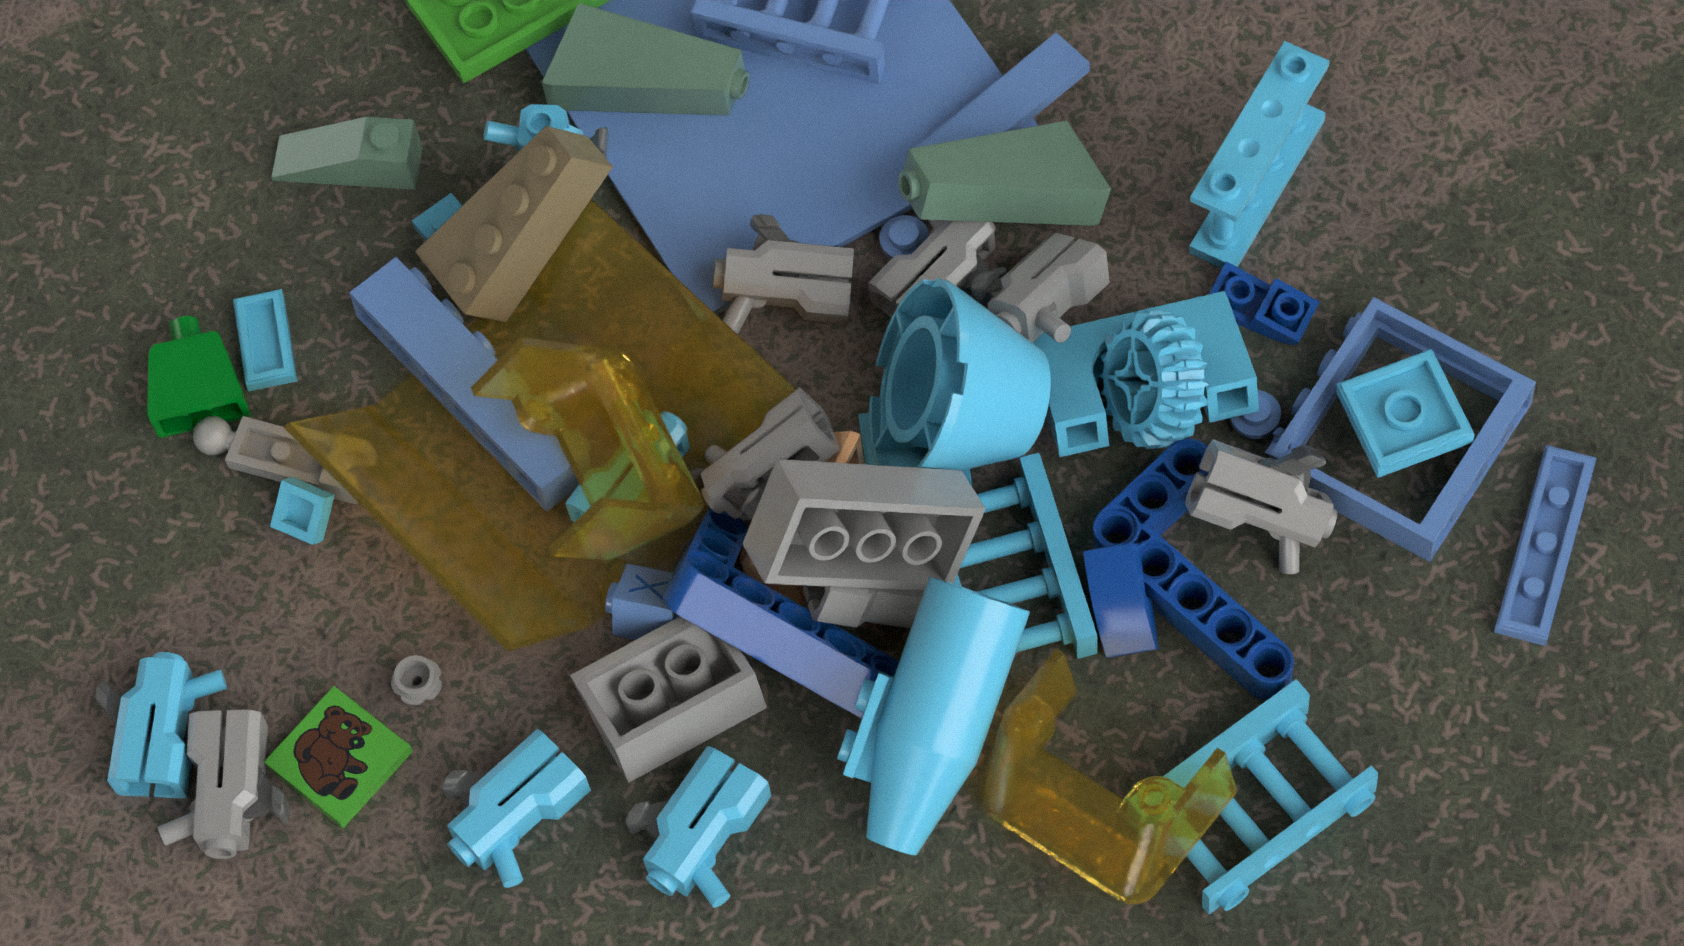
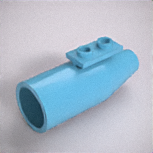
(933, 716)

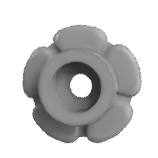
(412, 668)

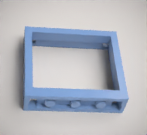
(1457, 360)

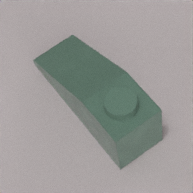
(352, 154)

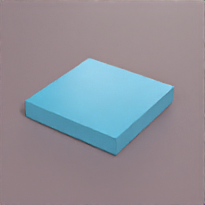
(1404, 413)

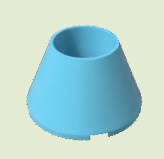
(955, 384)

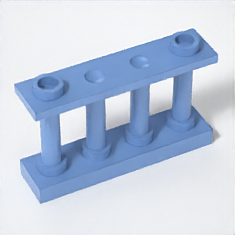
(795, 41)

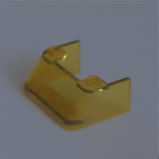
(609, 436)
(1111, 841)

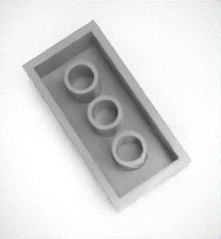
(862, 525)

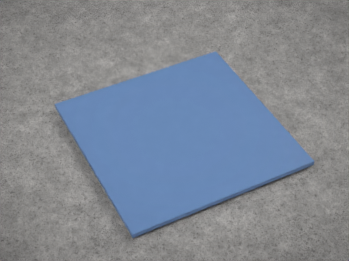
(796, 147)

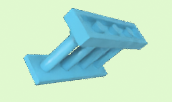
(1258, 156)
(1060, 576)
(1245, 747)

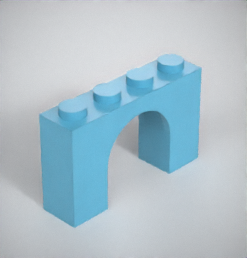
(1075, 365)

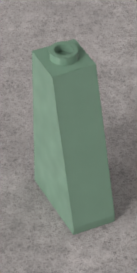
(641, 68)
(1007, 178)

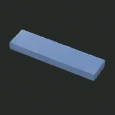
(1017, 94)
(1545, 545)

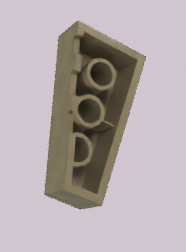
(515, 223)

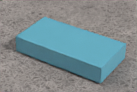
(265, 340)

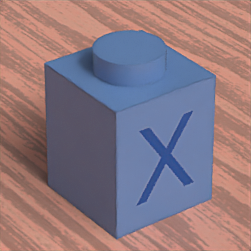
(638, 602)

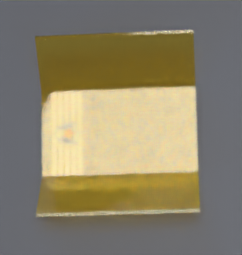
(465, 512)

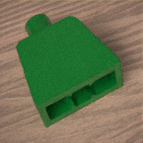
(191, 380)

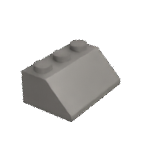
(667, 694)

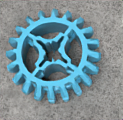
(1153, 378)

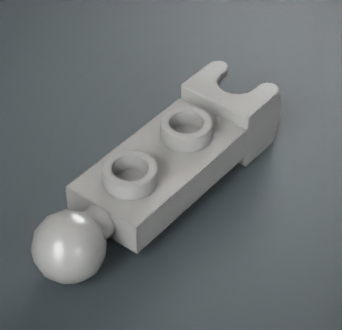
(264, 452)

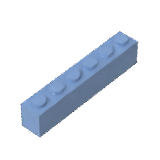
(448, 362)

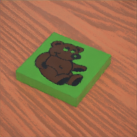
(338, 757)

